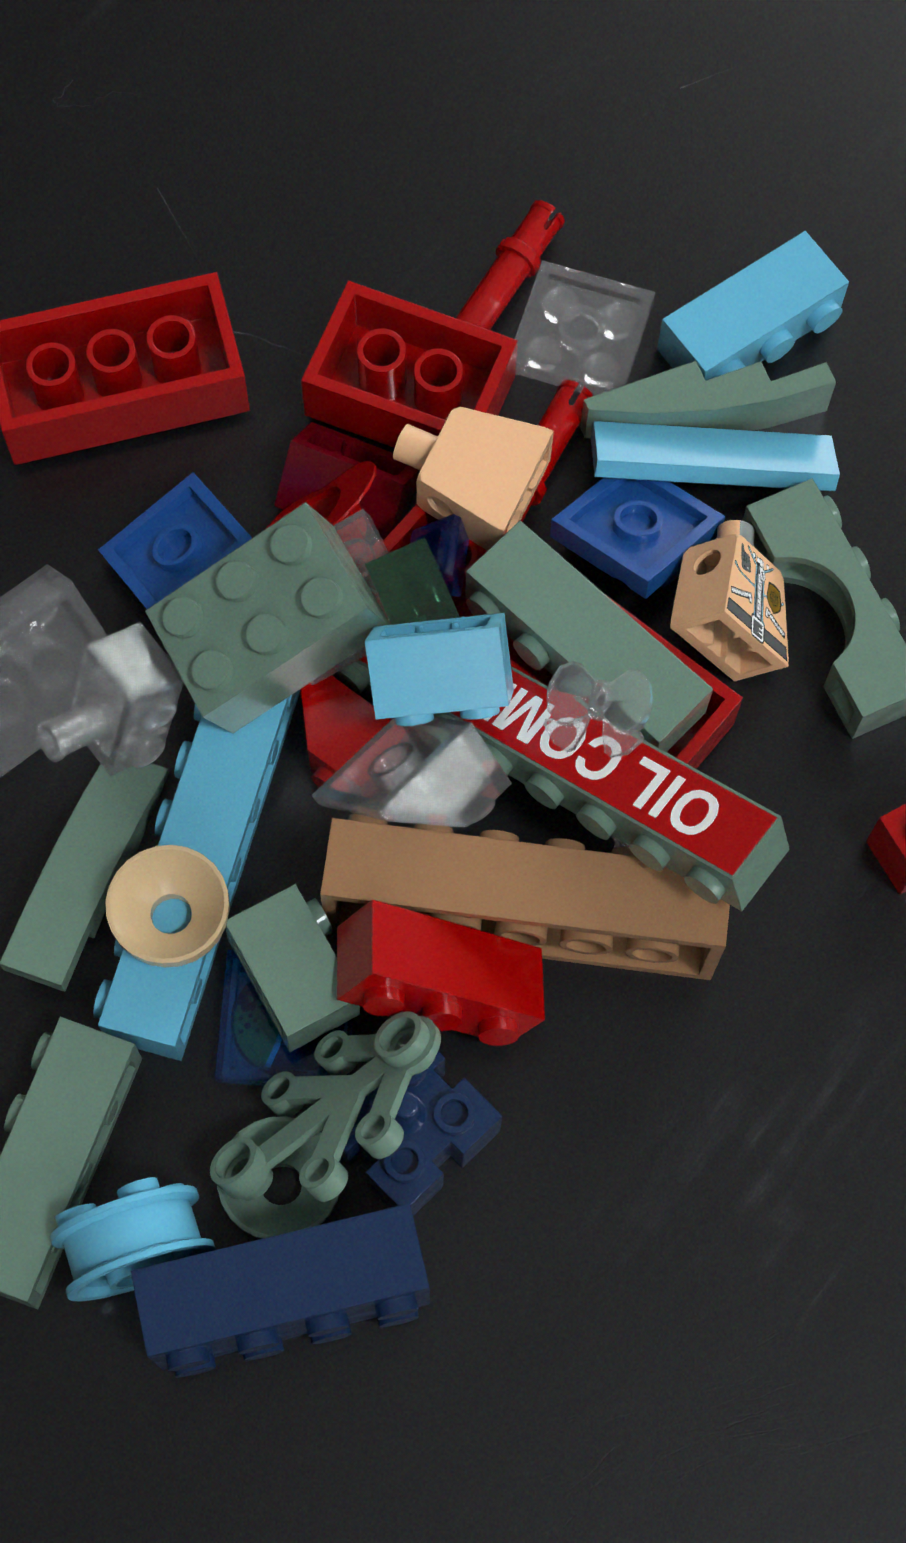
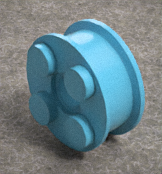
(127, 1234)

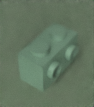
(291, 965)

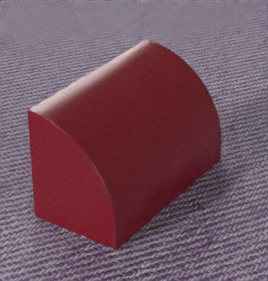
(324, 454)

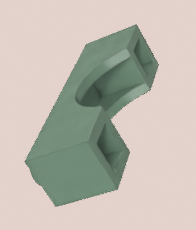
(805, 541)

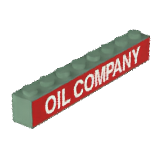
(644, 799)

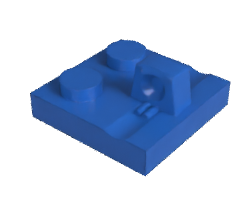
(636, 530)
(173, 541)

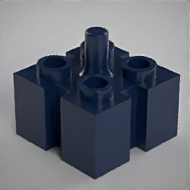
(436, 1126)

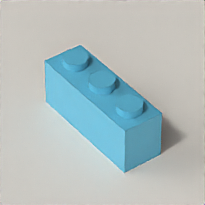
(756, 311)

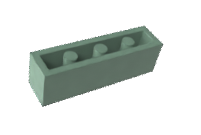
(565, 618)
(56, 1146)

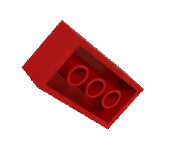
(118, 368)

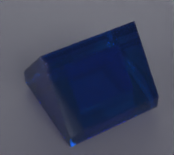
(449, 548)

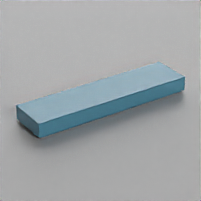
(712, 455)

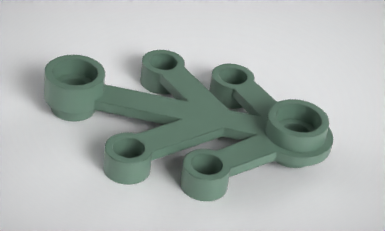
(398, 1050)

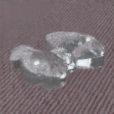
(577, 698)

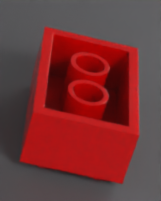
(402, 365)

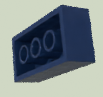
(282, 1289)

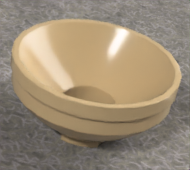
(163, 875)

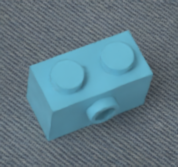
(440, 668)

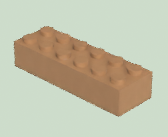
(548, 895)

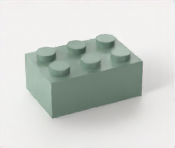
(267, 619)

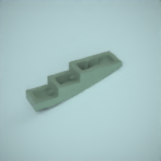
(731, 401)
(77, 875)

